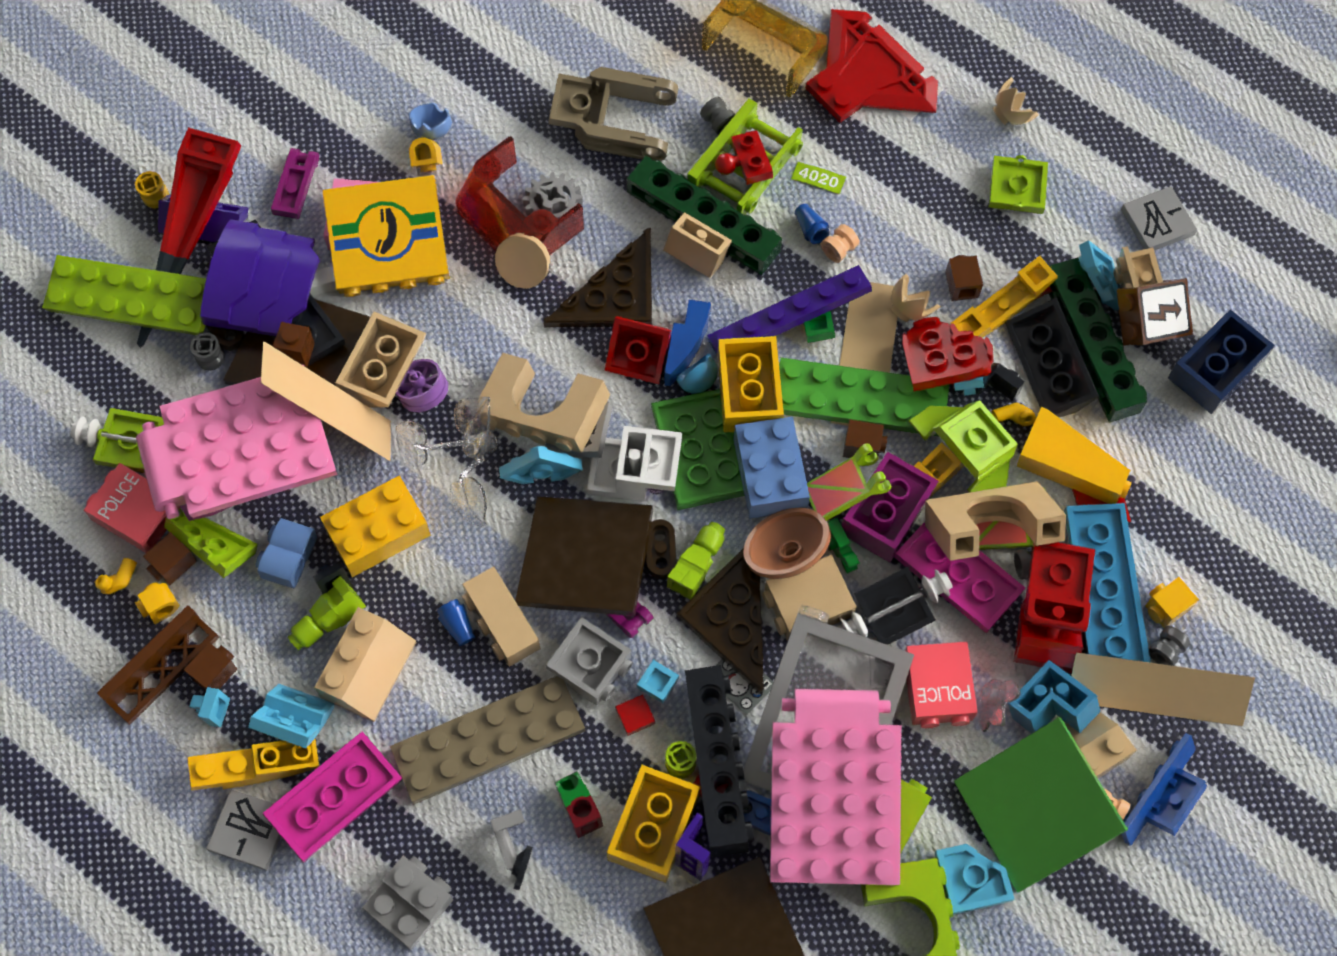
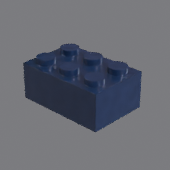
(1220, 361)

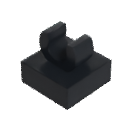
(329, 574)

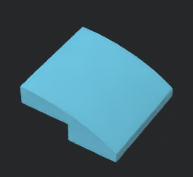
(291, 715)

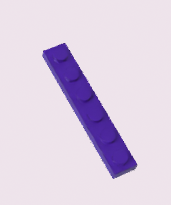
(797, 308)

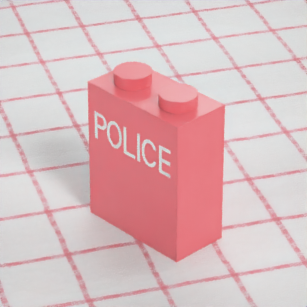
(127, 509)
(941, 685)

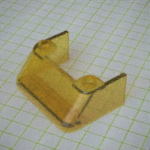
(776, 22)

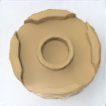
(522, 260)

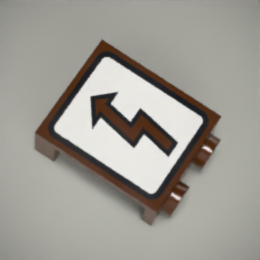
(1155, 312)

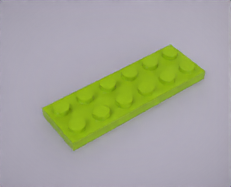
(126, 295)

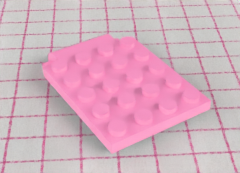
(231, 449)
(835, 790)

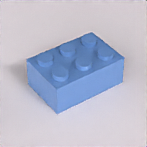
(770, 466)

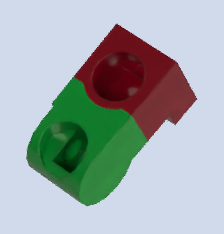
(579, 804)

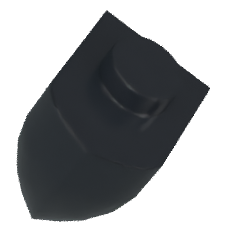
(1004, 380)

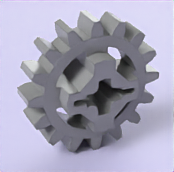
(550, 195)

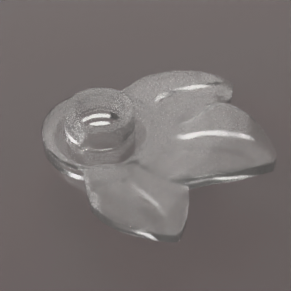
(994, 699)

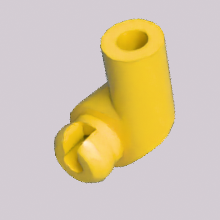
(1016, 412)
(117, 581)

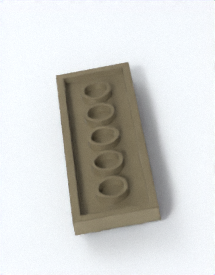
(487, 739)

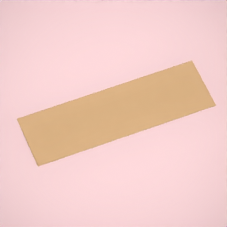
(870, 331)
(325, 401)
(1165, 689)

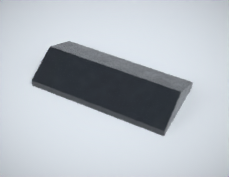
(1052, 359)

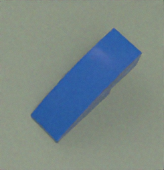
(687, 339)

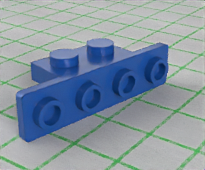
(1169, 795)

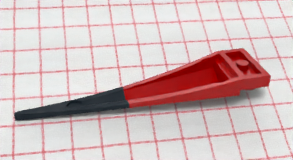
(198, 183)

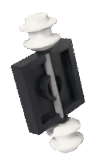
(896, 605)

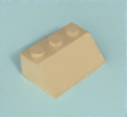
(380, 361)
(365, 665)
(1103, 744)

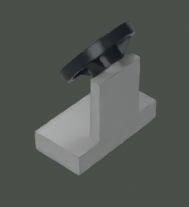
(513, 862)

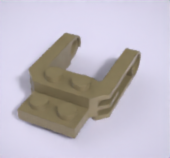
(584, 104)

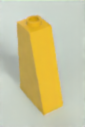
(1072, 460)

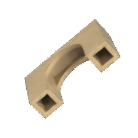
(565, 427)
(1027, 505)

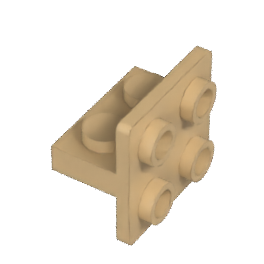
(1137, 268)

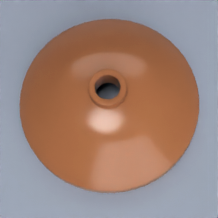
(787, 543)

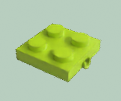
(1018, 184)

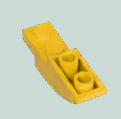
(251, 766)

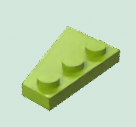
(212, 543)

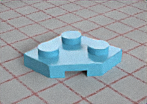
(1100, 270)
(540, 464)
(973, 879)

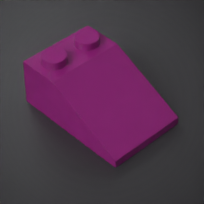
(886, 519)

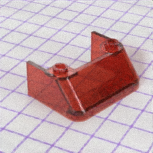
(497, 217)

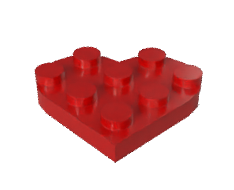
(943, 355)

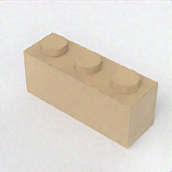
(500, 617)

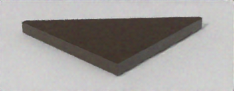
(615, 290)
(730, 619)

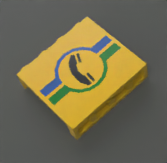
(386, 235)

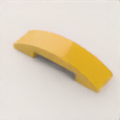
(1009, 300)

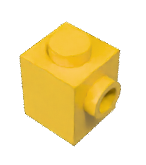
(1170, 602)

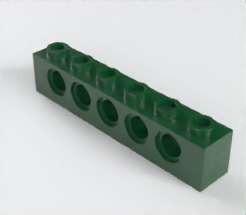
(651, 172)
(1115, 402)

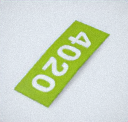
(818, 177)

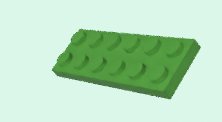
(854, 394)

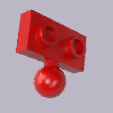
(749, 156)

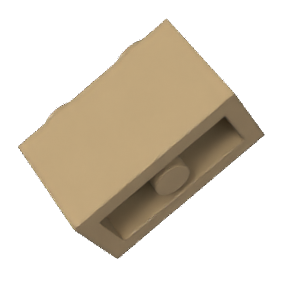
(697, 245)

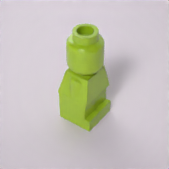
(696, 561)
(328, 613)

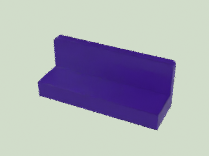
(220, 217)
(689, 854)

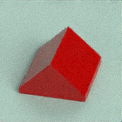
(638, 350)

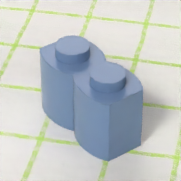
(286, 553)

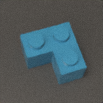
(1053, 694)

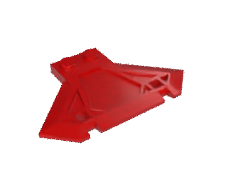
(869, 71)

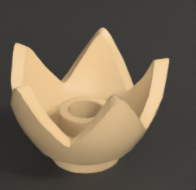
(1009, 106)
(912, 305)

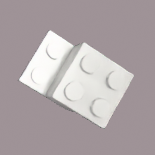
(635, 463)

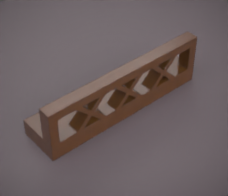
(148, 659)

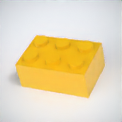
(749, 380)
(375, 526)
(653, 823)

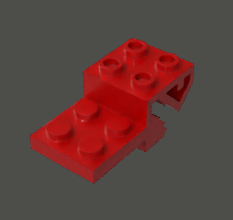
(1055, 605)

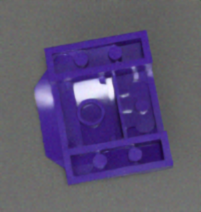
(257, 278)

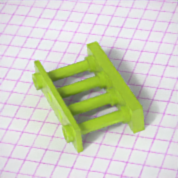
(744, 119)

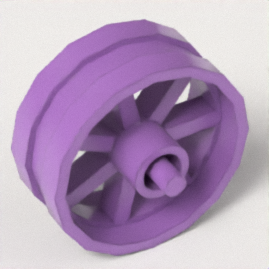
(418, 382)

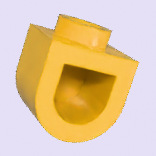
(425, 154)
(157, 602)

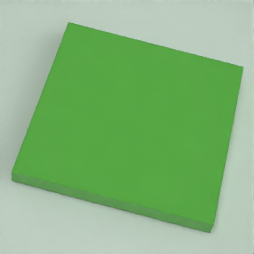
(708, 456)
(1040, 805)

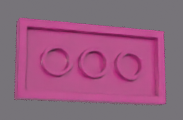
(979, 585)
(332, 796)

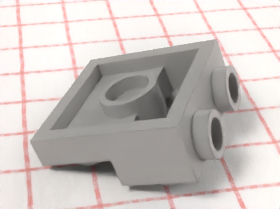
(590, 661)
(409, 901)

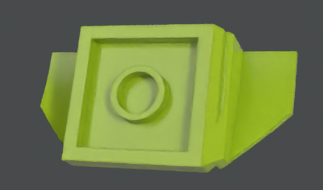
(974, 439)

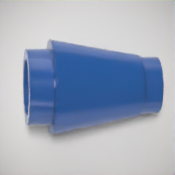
(812, 225)
(456, 621)

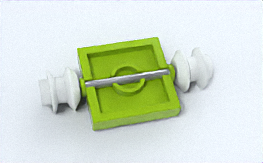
(116, 439)

